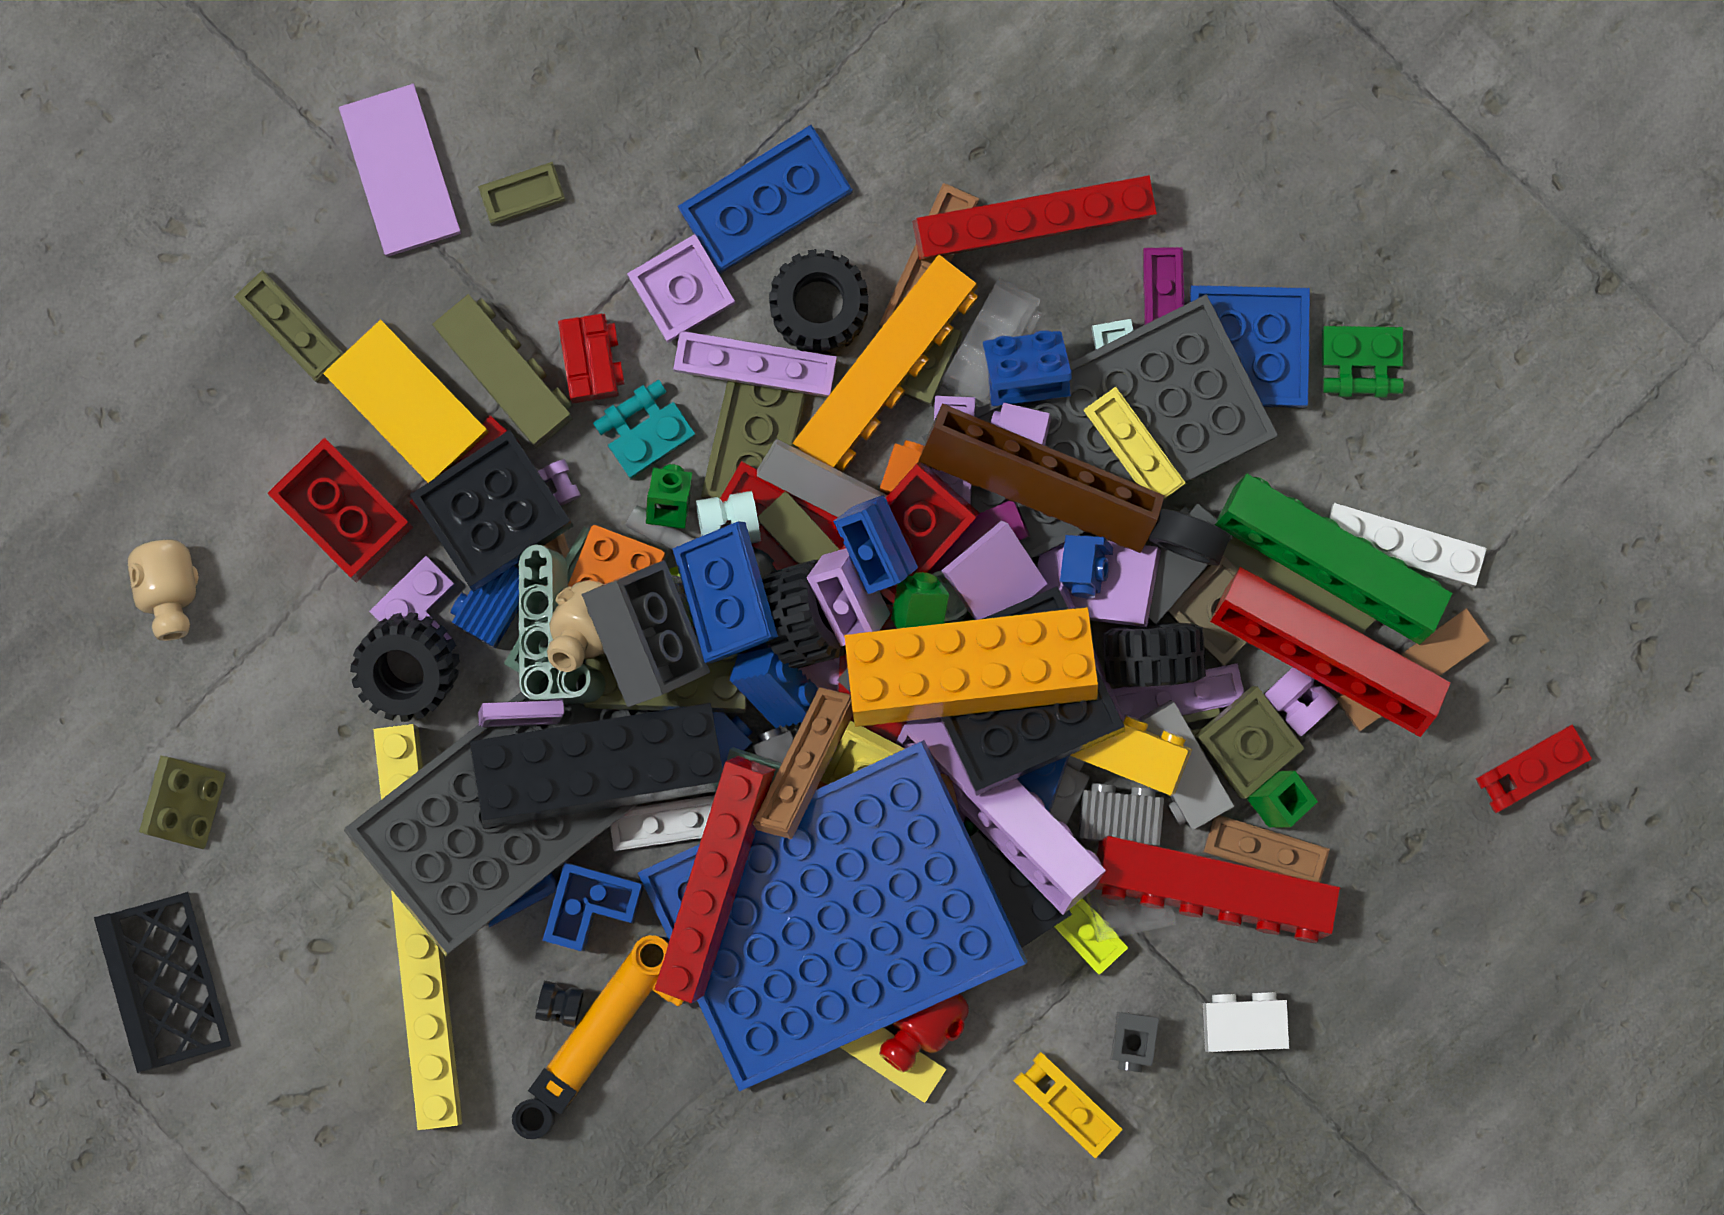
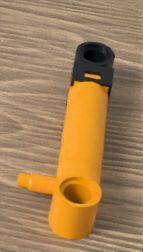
(592, 1038)

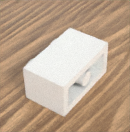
(1245, 1024)

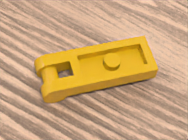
(1069, 1106)

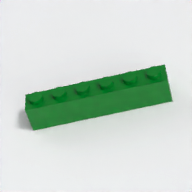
(1333, 558)

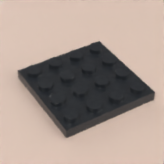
(1017, 741)

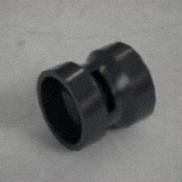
(561, 1004)

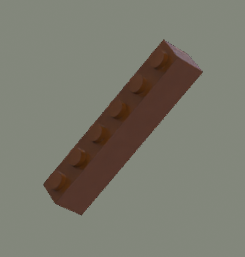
(1041, 478)

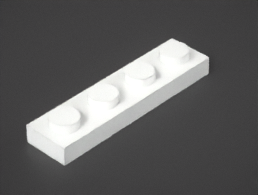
(1415, 546)

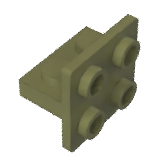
(182, 802)

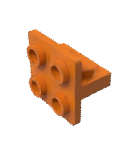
(612, 556)

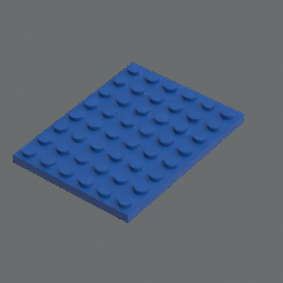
(848, 920)

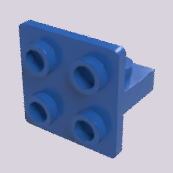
(1027, 368)

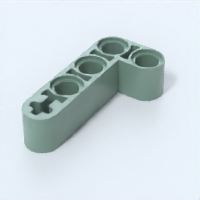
(535, 627)

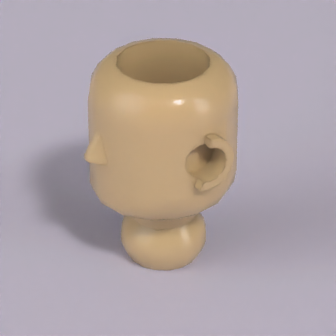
(163, 585)
(573, 629)

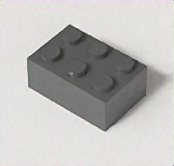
(645, 633)

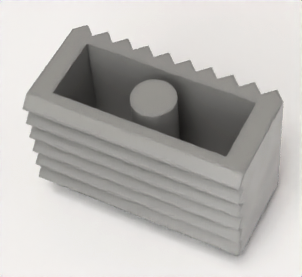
(1121, 815)

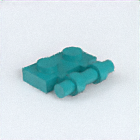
(652, 438)

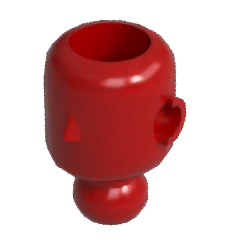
(925, 1030)

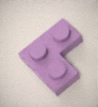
(415, 593)

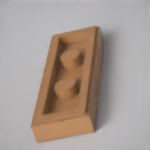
(1265, 849)

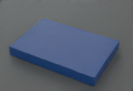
(725, 592)

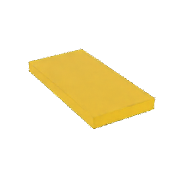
(405, 402)

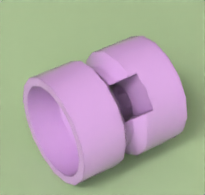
(1289, 688)

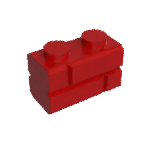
(589, 358)

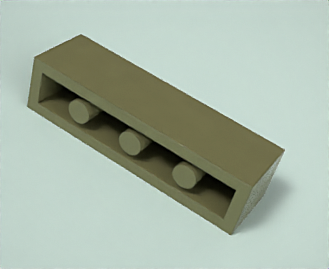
(503, 371)

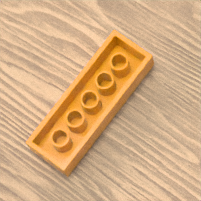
(971, 667)

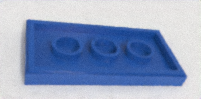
(765, 199)

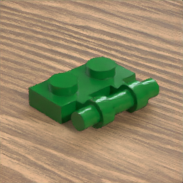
(1362, 348)

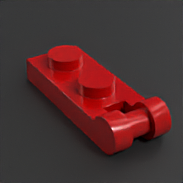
(1535, 767)

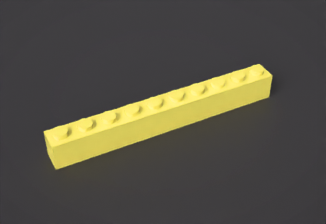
(420, 965)

